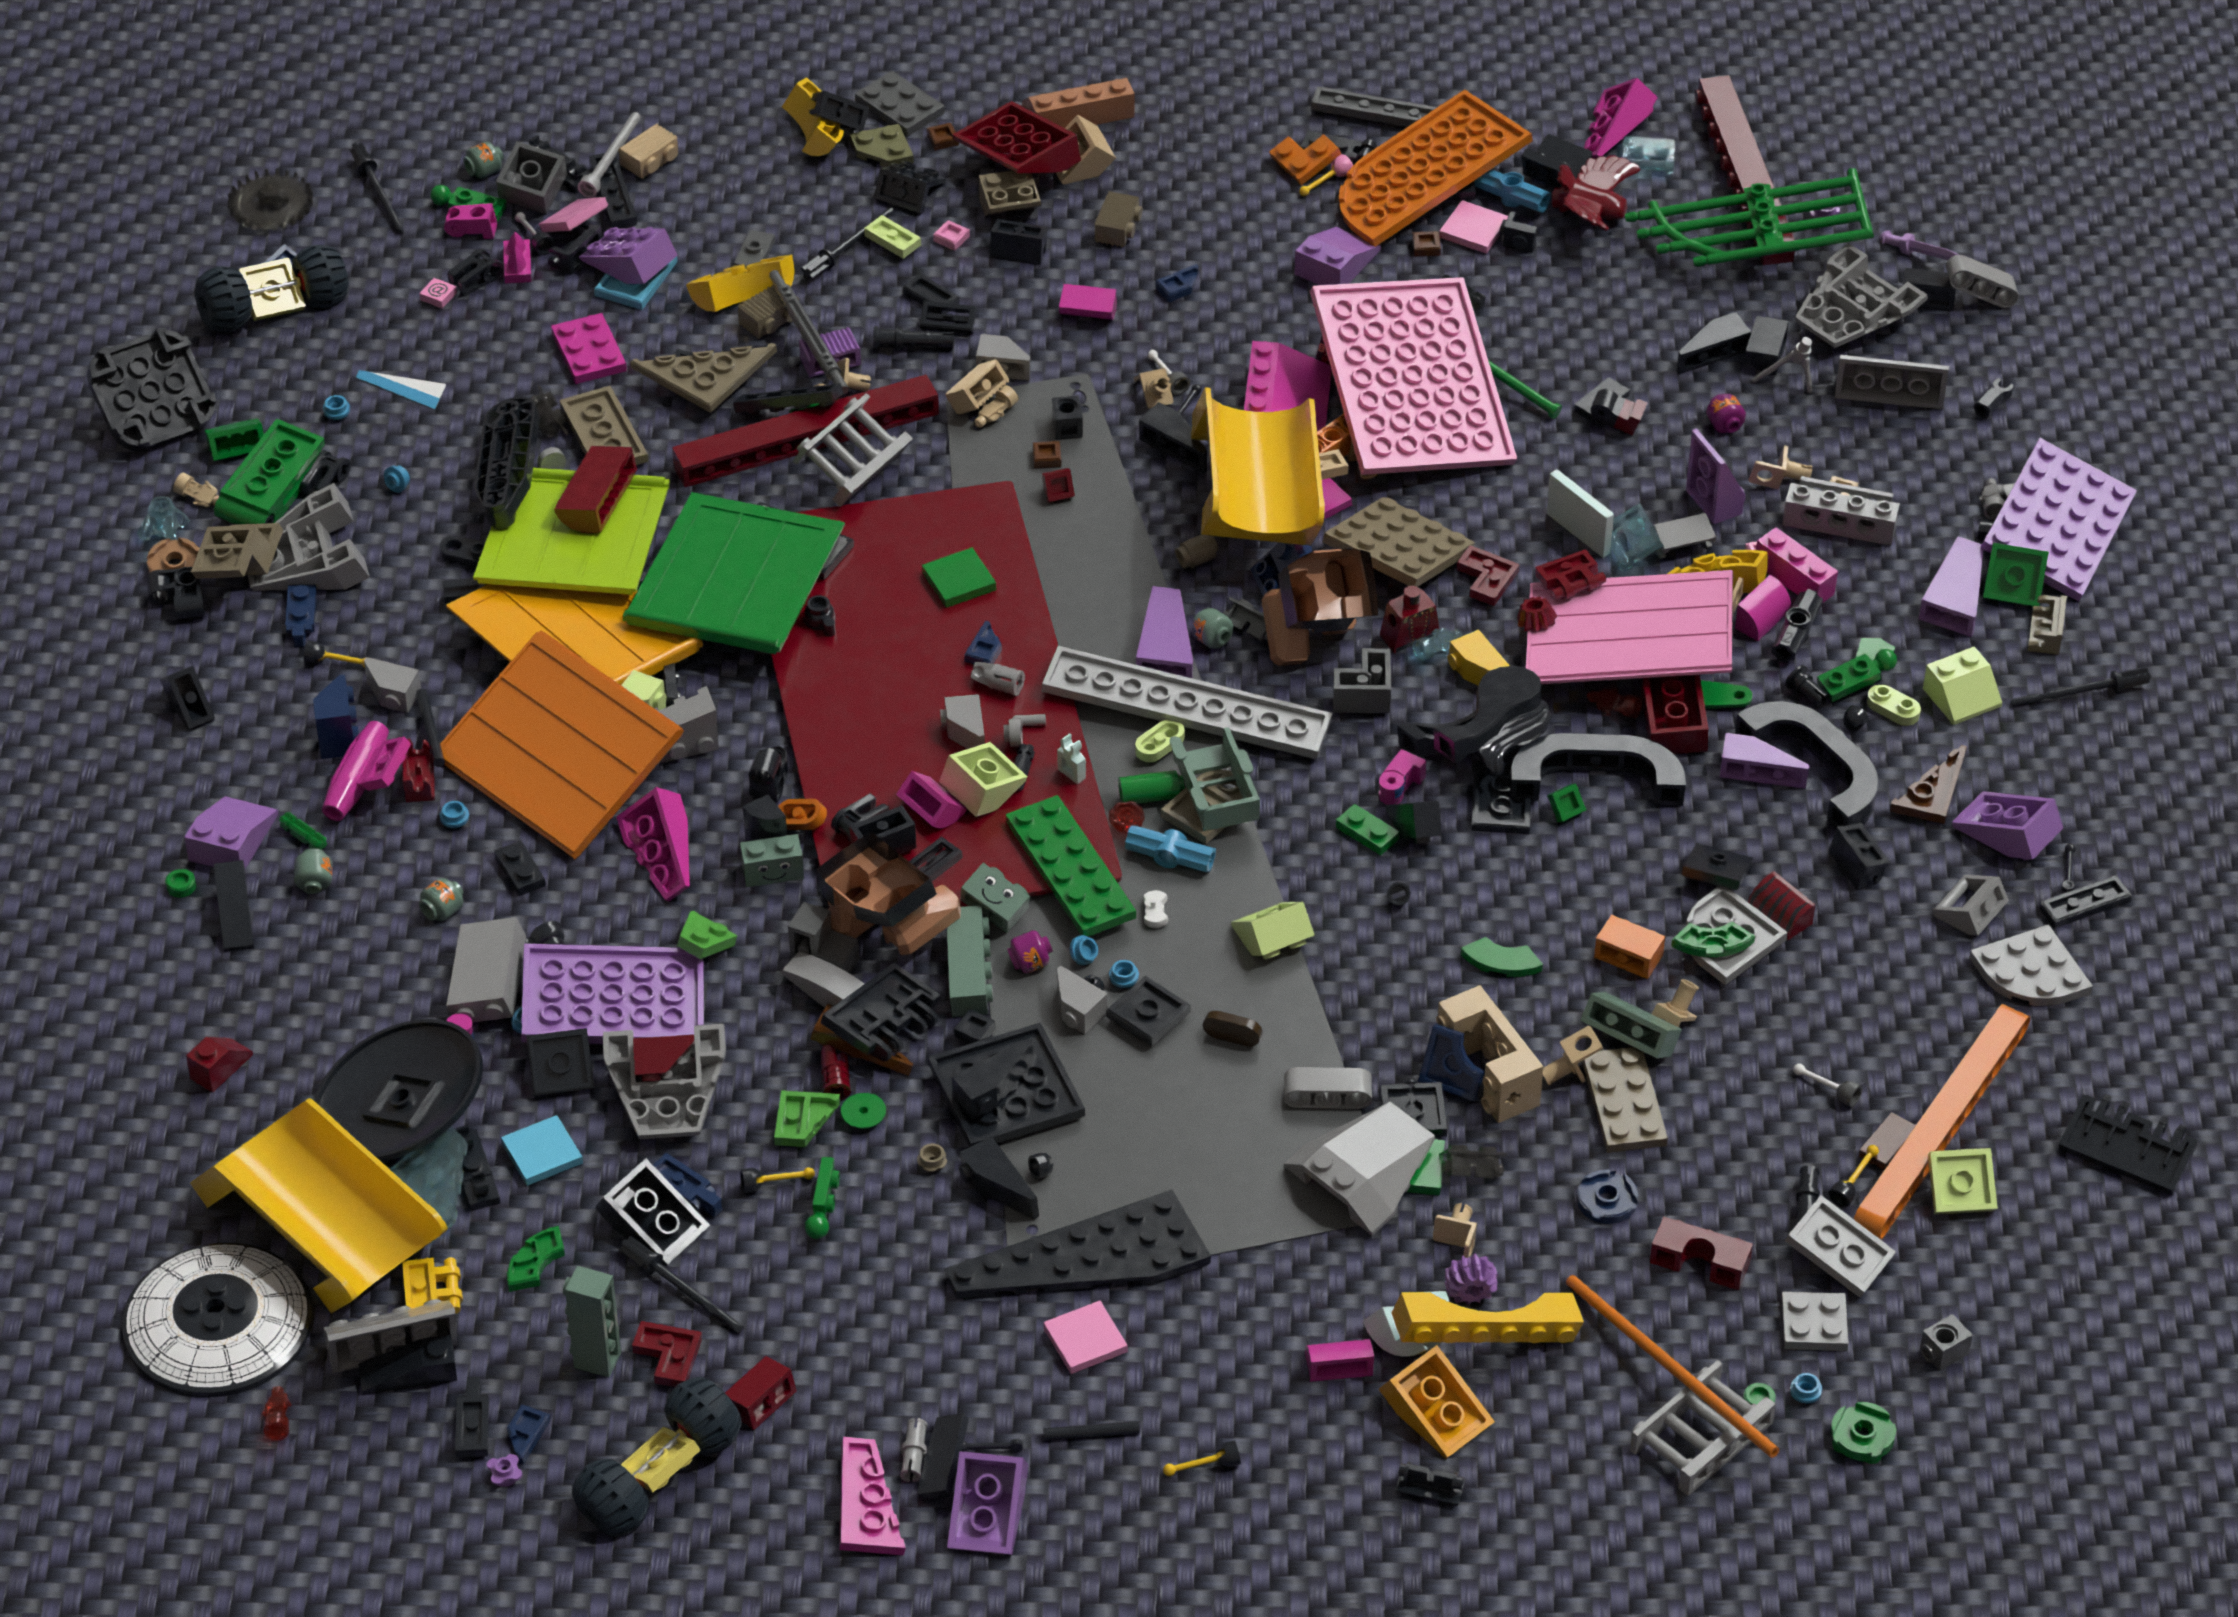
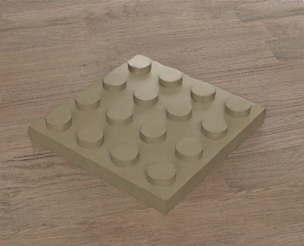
(1399, 541)

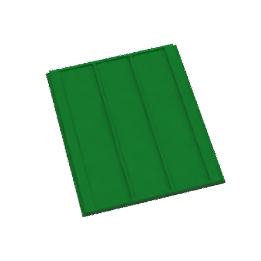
(734, 573)

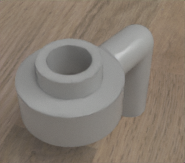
(1013, 731)

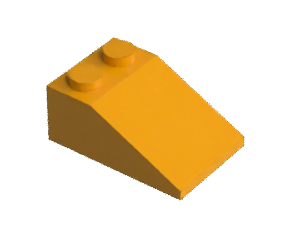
(1437, 1403)

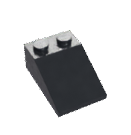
(652, 1212)

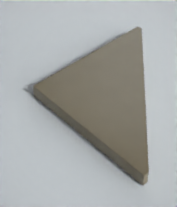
(705, 376)

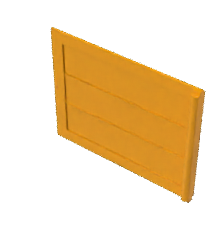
(579, 620)

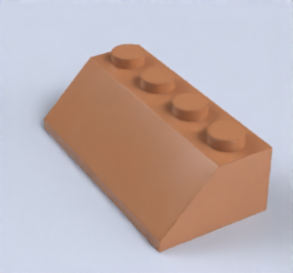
(1094, 102)

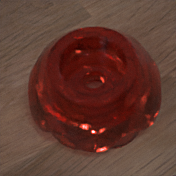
(1125, 815)

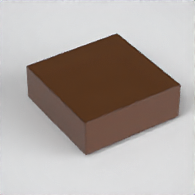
(941, 136)
(1426, 244)
(1047, 454)

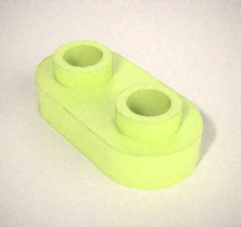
(1893, 705)
(1155, 742)

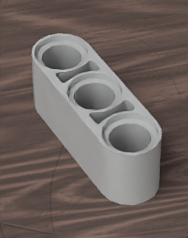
(1982, 281)
(1327, 1088)

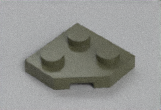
(882, 144)

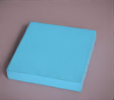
(541, 1150)

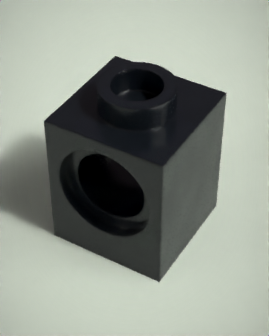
(1067, 417)

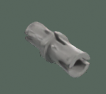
(913, 1450)

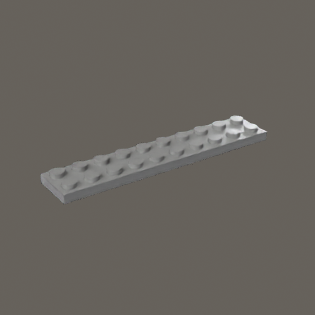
(1187, 701)

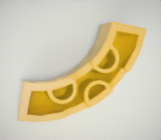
(819, 133)
(738, 283)
(1746, 564)

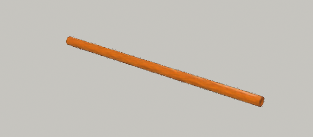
(1673, 1366)

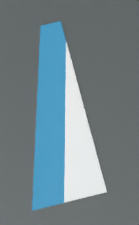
(420, 391)

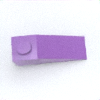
(1760, 762)

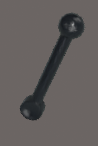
(1196, 389)
(2068, 885)
(1015, 1445)

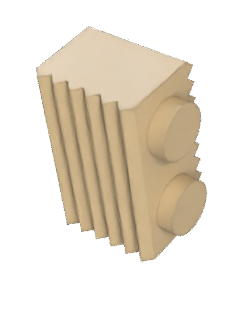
(648, 151)
(977, 387)

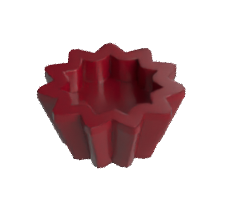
(1536, 614)

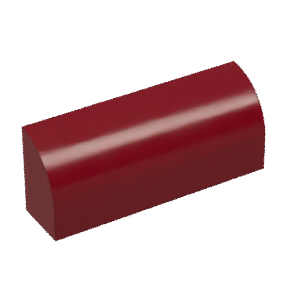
(596, 488)

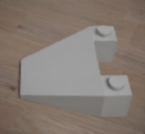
(306, 549)

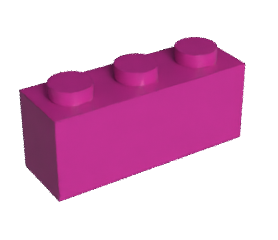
(1796, 565)

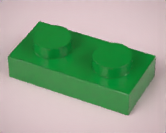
(1367, 829)

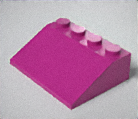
(1285, 379)

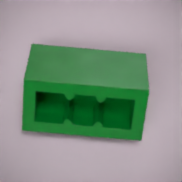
(233, 438)

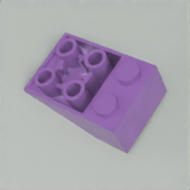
(631, 253)

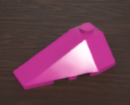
(1618, 113)
(659, 836)

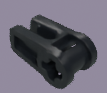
(474, 271)
(325, 472)
(855, 813)

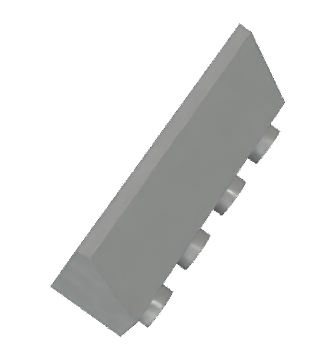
(1891, 381)

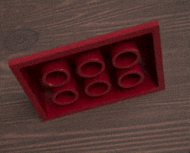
(1021, 140)

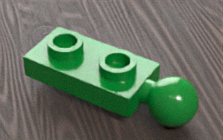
(442, 195)
(1856, 674)
(824, 1201)

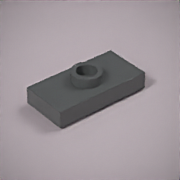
(755, 248)

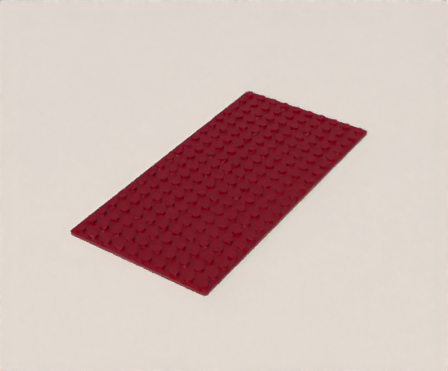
(872, 694)

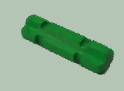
(302, 831)

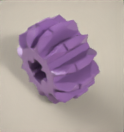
(1471, 1279)

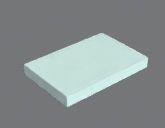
(1580, 513)

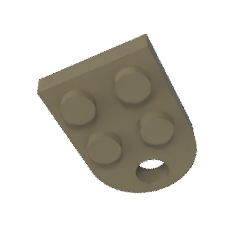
(1182, 812)

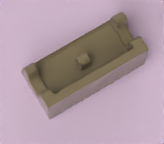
(2047, 625)

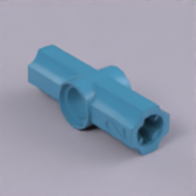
(1514, 190)
(1170, 848)

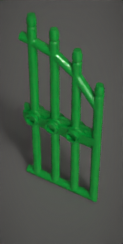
(1764, 221)

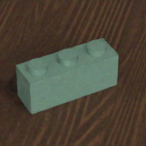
(1631, 1024)

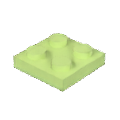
(1962, 1181)

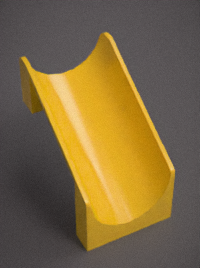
(1261, 472)
(326, 1200)

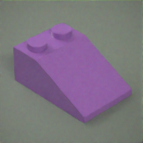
(1333, 257)
(1712, 482)
(2011, 823)
(228, 832)
(987, 1502)

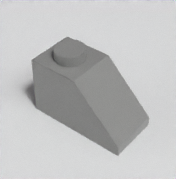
(1007, 353)
(392, 683)
(963, 720)
(1079, 1001)

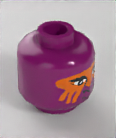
(1726, 413)
(1029, 951)

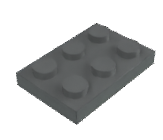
(900, 103)

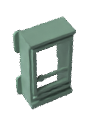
(1213, 759)

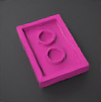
(588, 348)

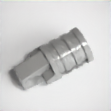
(992, 676)

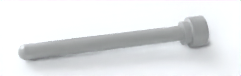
(590, 183)

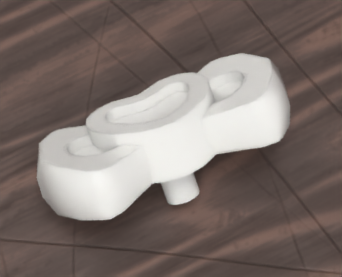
(1154, 909)

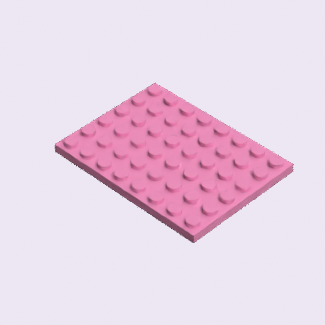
(1413, 375)

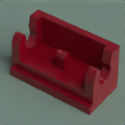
(419, 774)
(762, 1391)

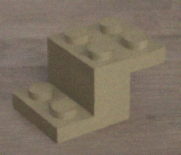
(237, 550)

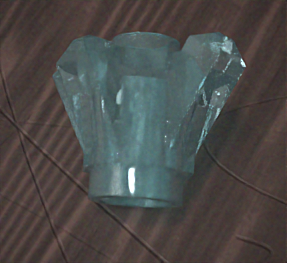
(162, 520)

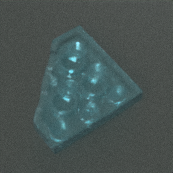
(436, 1173)

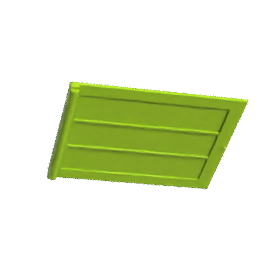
(550, 555)

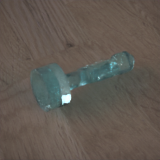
(1427, 647)

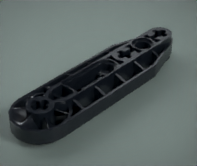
(506, 459)

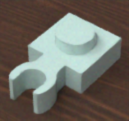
(1070, 760)

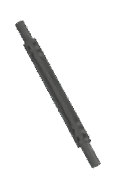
(807, 330)

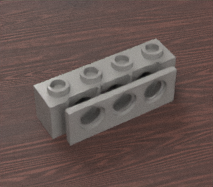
(1852, 510)

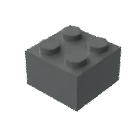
(531, 177)

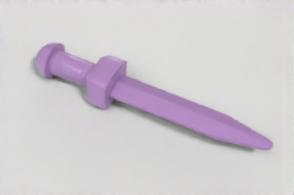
(1908, 244)

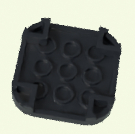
(150, 390)

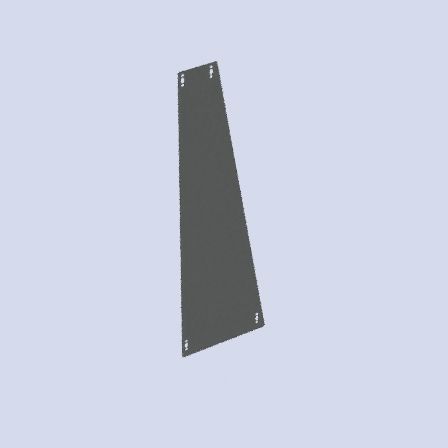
(1191, 1106)

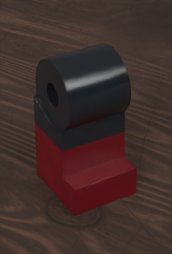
(1617, 411)

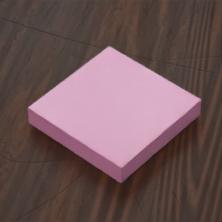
(573, 214)
(1473, 227)
(1085, 1337)

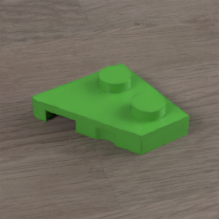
(704, 937)
(802, 1116)

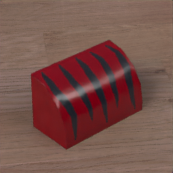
(1783, 904)

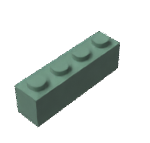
(968, 962)
(592, 1321)

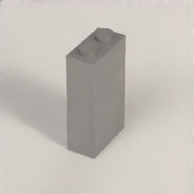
(487, 969)

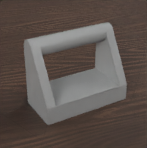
(1979, 909)

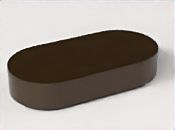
(1232, 1028)

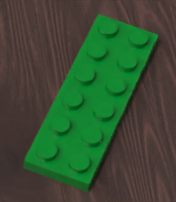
(1070, 866)

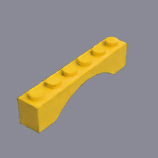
(1429, 1318)

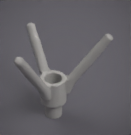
(1800, 356)

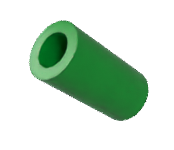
(1150, 787)

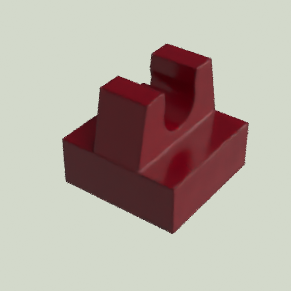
(1058, 484)

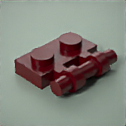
(1563, 571)

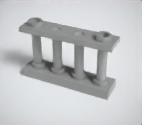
(861, 473)
(1713, 1453)

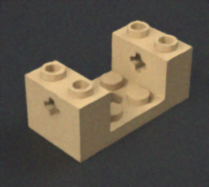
(1514, 1073)

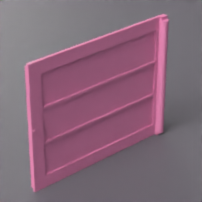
(1636, 629)

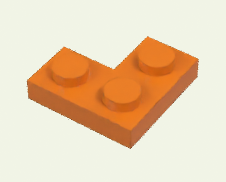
(1304, 163)

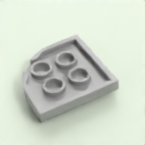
(1725, 906)
(2032, 968)

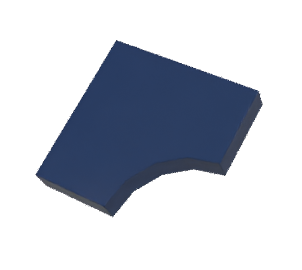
(1448, 1063)

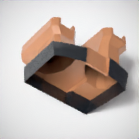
(1320, 594)
(879, 886)

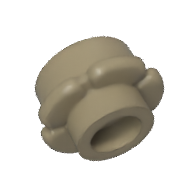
(932, 1157)

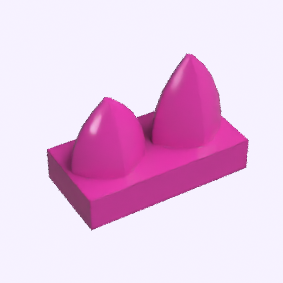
(517, 259)

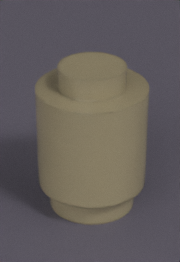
(1196, 551)

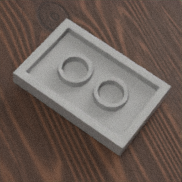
(1840, 1246)

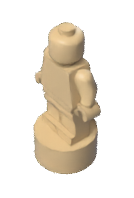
(1004, 398)
(203, 494)

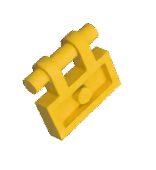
(421, 1279)

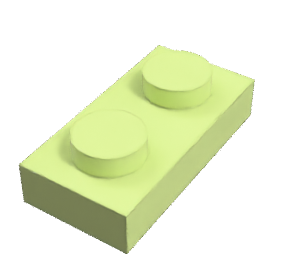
(892, 236)

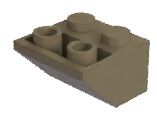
(1007, 192)

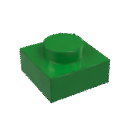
(1566, 802)

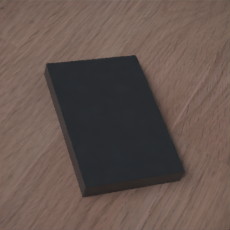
(1492, 805)

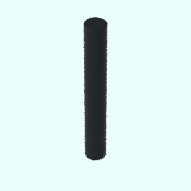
(1091, 1430)

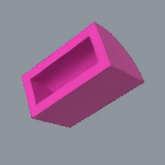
(1088, 301)
(1762, 608)
(930, 800)
(1340, 1360)

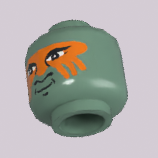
(483, 160)
(1212, 628)
(313, 871)
(441, 899)

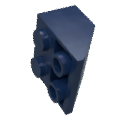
(1279, 557)
(335, 718)

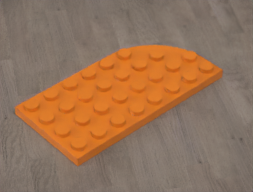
(1426, 165)

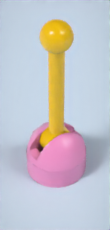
(1339, 168)

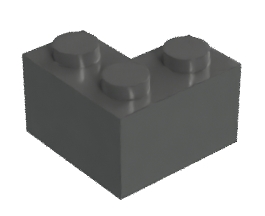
(1364, 688)
(812, 934)

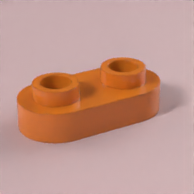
(803, 813)

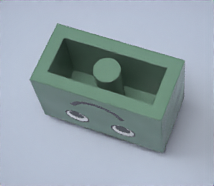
(772, 860)
(999, 898)

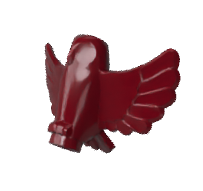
(1592, 191)

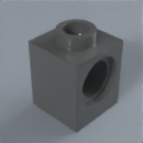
(1945, 1342)

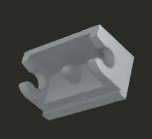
(1684, 533)

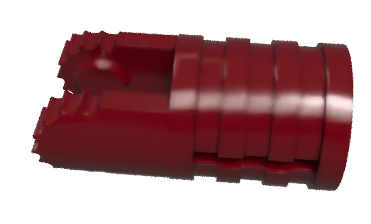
(835, 1072)

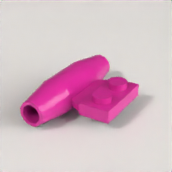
(365, 765)

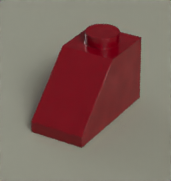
(659, 1055)
(216, 1061)

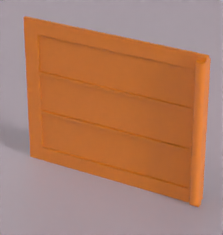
(558, 743)

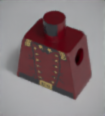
(1408, 619)

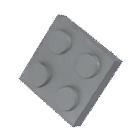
(1814, 1321)

